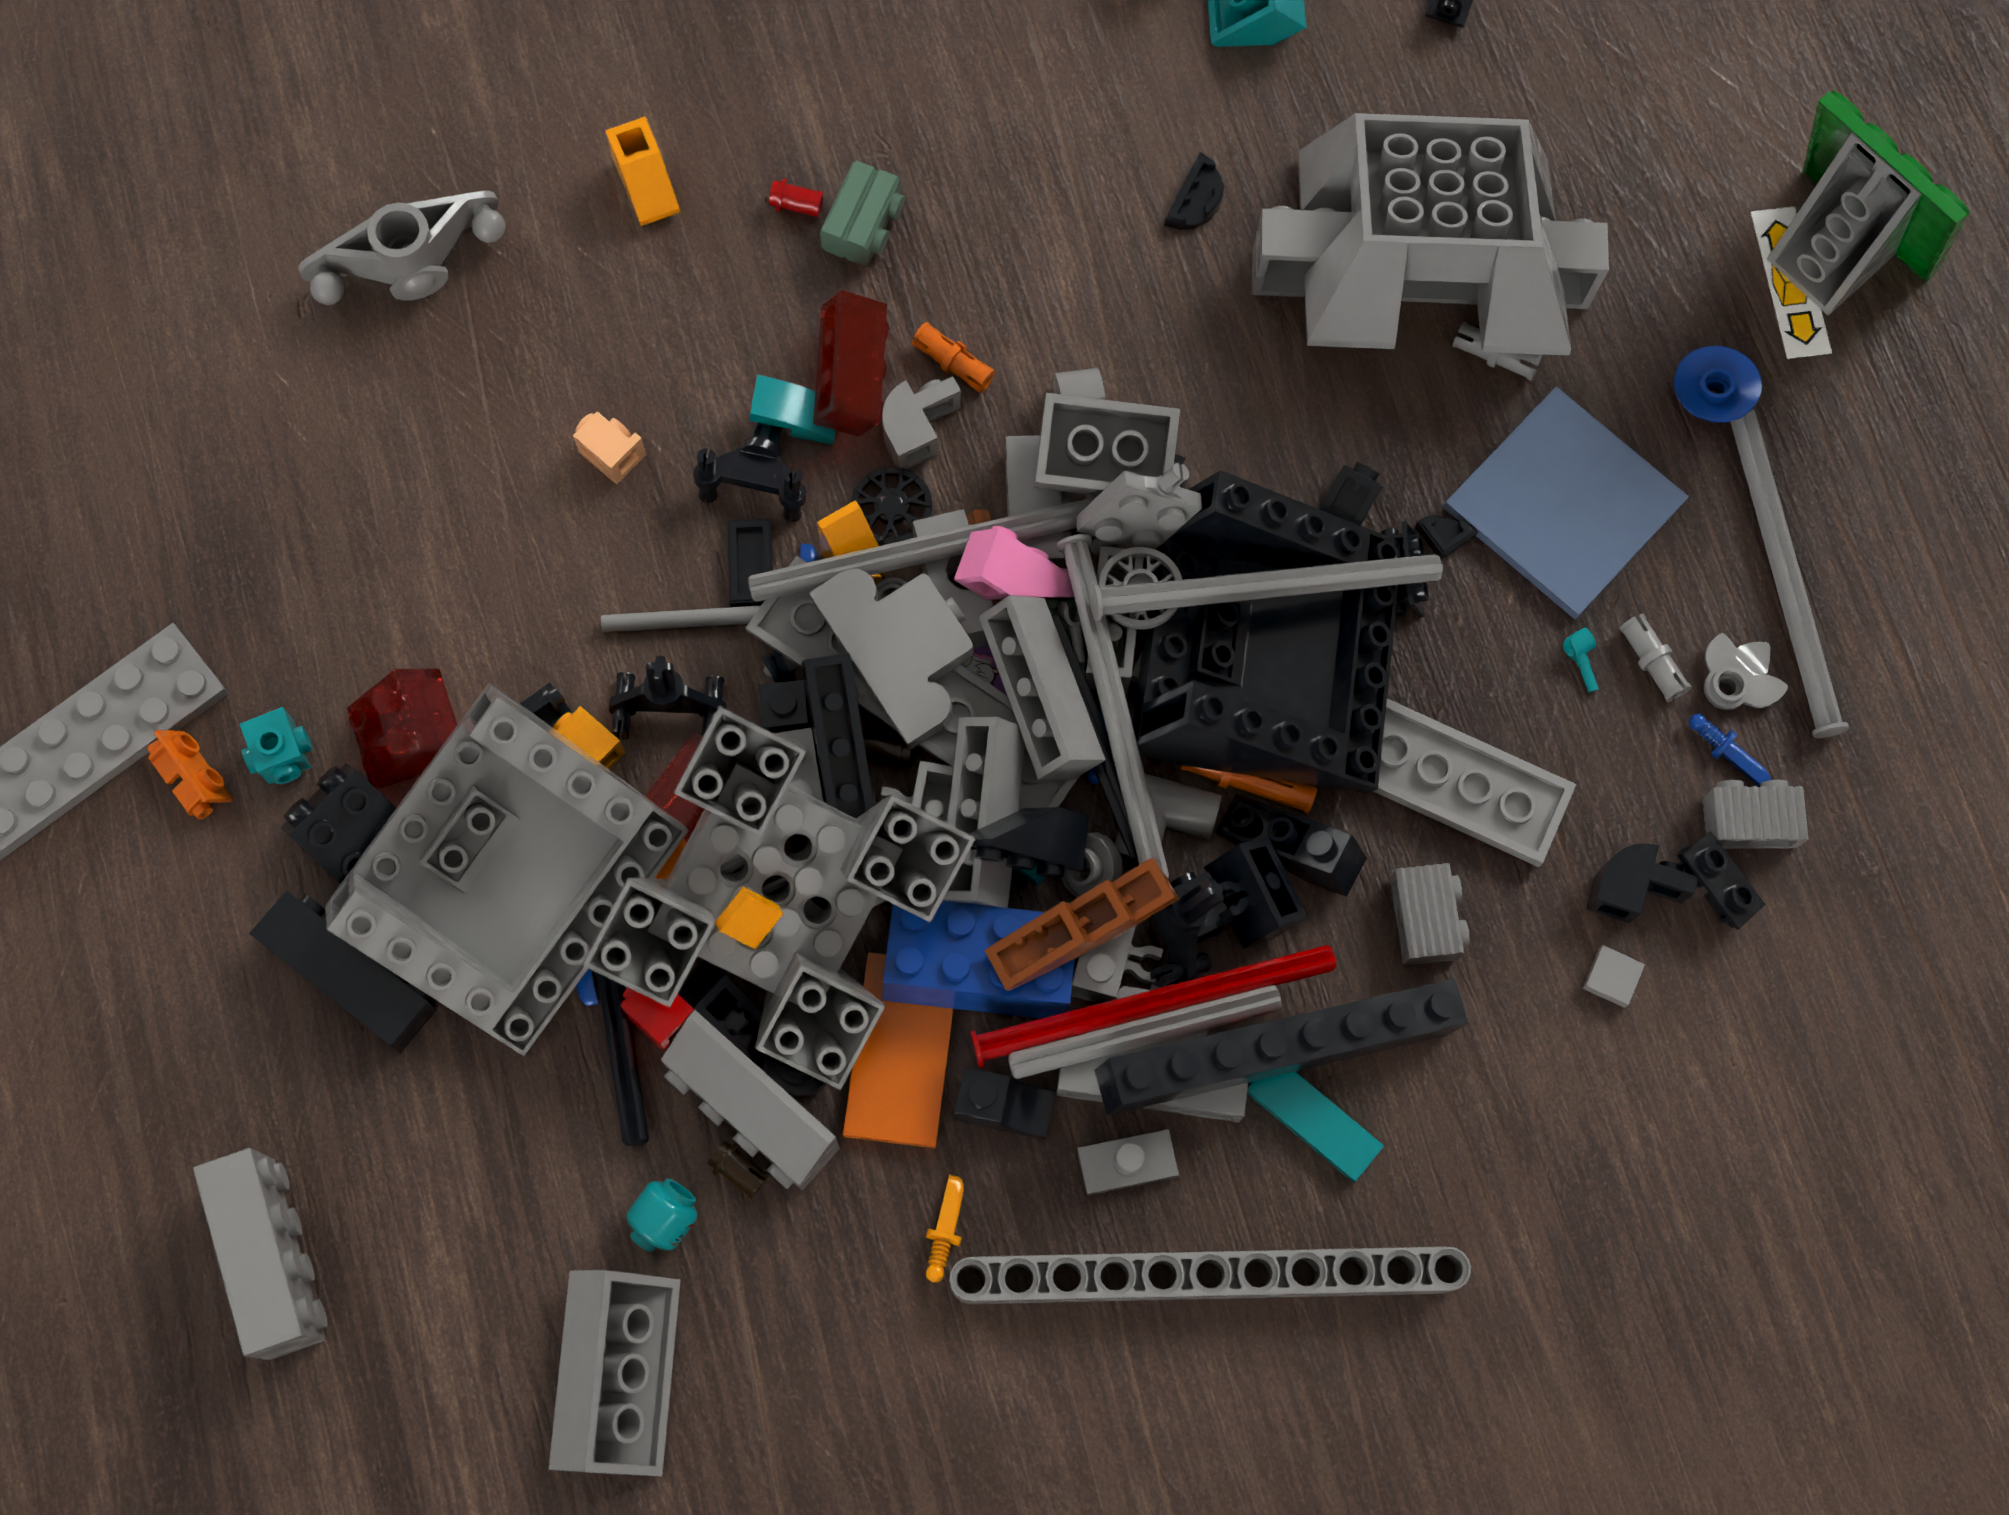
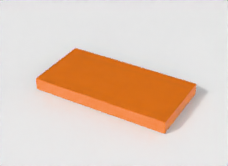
(899, 1071)

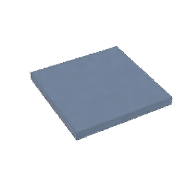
(1565, 502)

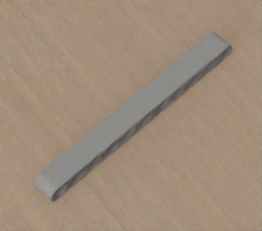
(1231, 1264)

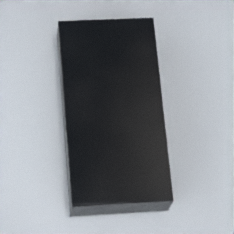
(748, 554)

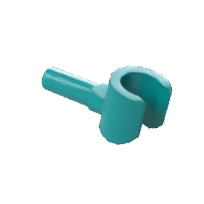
(1576, 648)

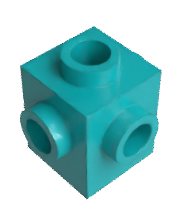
(276, 747)

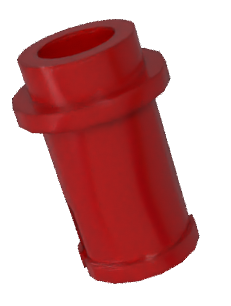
(795, 198)

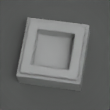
(1613, 976)

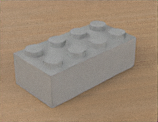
(260, 1254)

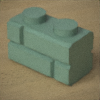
(861, 214)

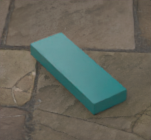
(1317, 1122)

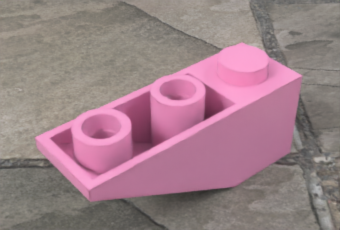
(1003, 566)

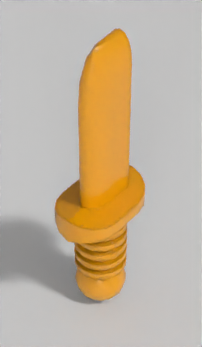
(945, 1229)

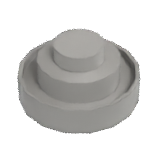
(1101, 863)

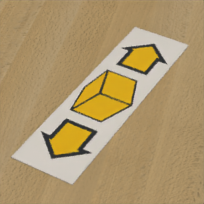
(1797, 315)

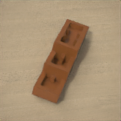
(1081, 925)

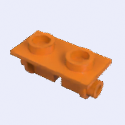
(179, 755)

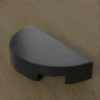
(1198, 196)

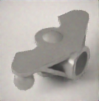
(403, 246)

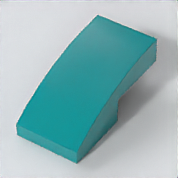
(788, 407)

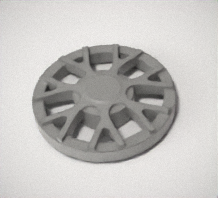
(1139, 576)

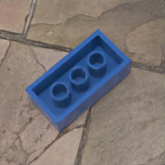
(947, 964)

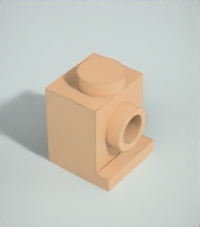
(608, 445)

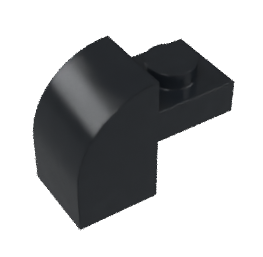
(1630, 875)

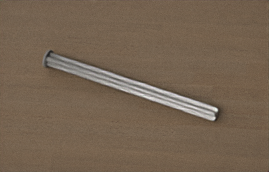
(911, 551)
(1788, 578)
(1263, 585)
(1113, 703)

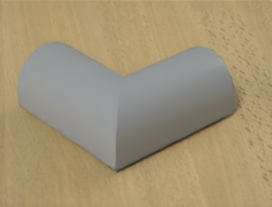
(1178, 809)

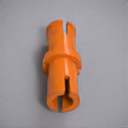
(953, 357)

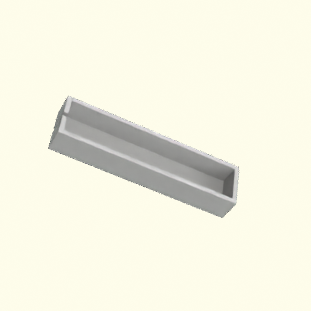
(1295, 239)

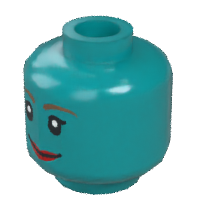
(662, 1215)

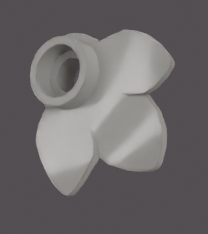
(1743, 671)

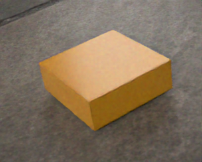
(749, 918)

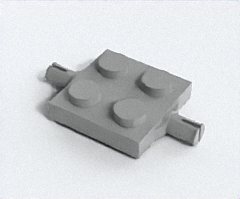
(1139, 510)

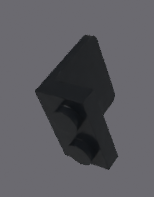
(338, 820)

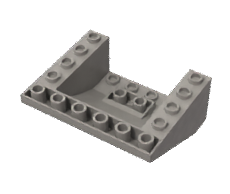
(501, 870)

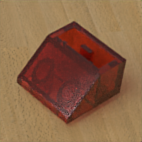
(401, 724)

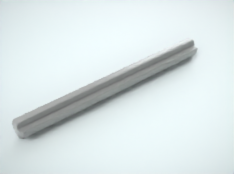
(1144, 1031)

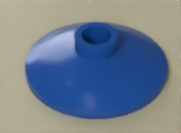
(1722, 370)

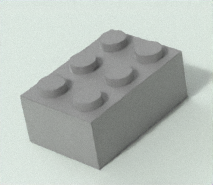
(1095, 440)

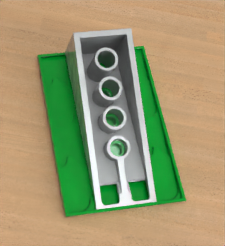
(1862, 210)

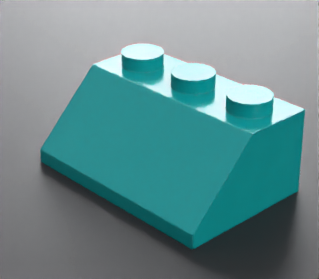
(1254, 21)

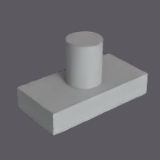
(1127, 1162)

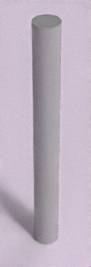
(677, 619)

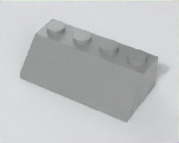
(749, 1102)
(615, 1373)

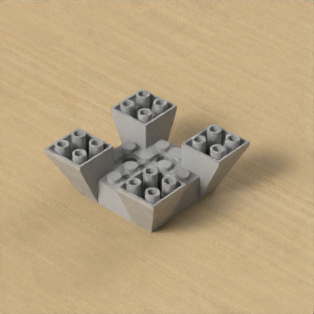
(1433, 206)
(812, 1007)

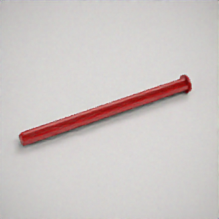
(1152, 1002)

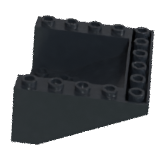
(1269, 681)

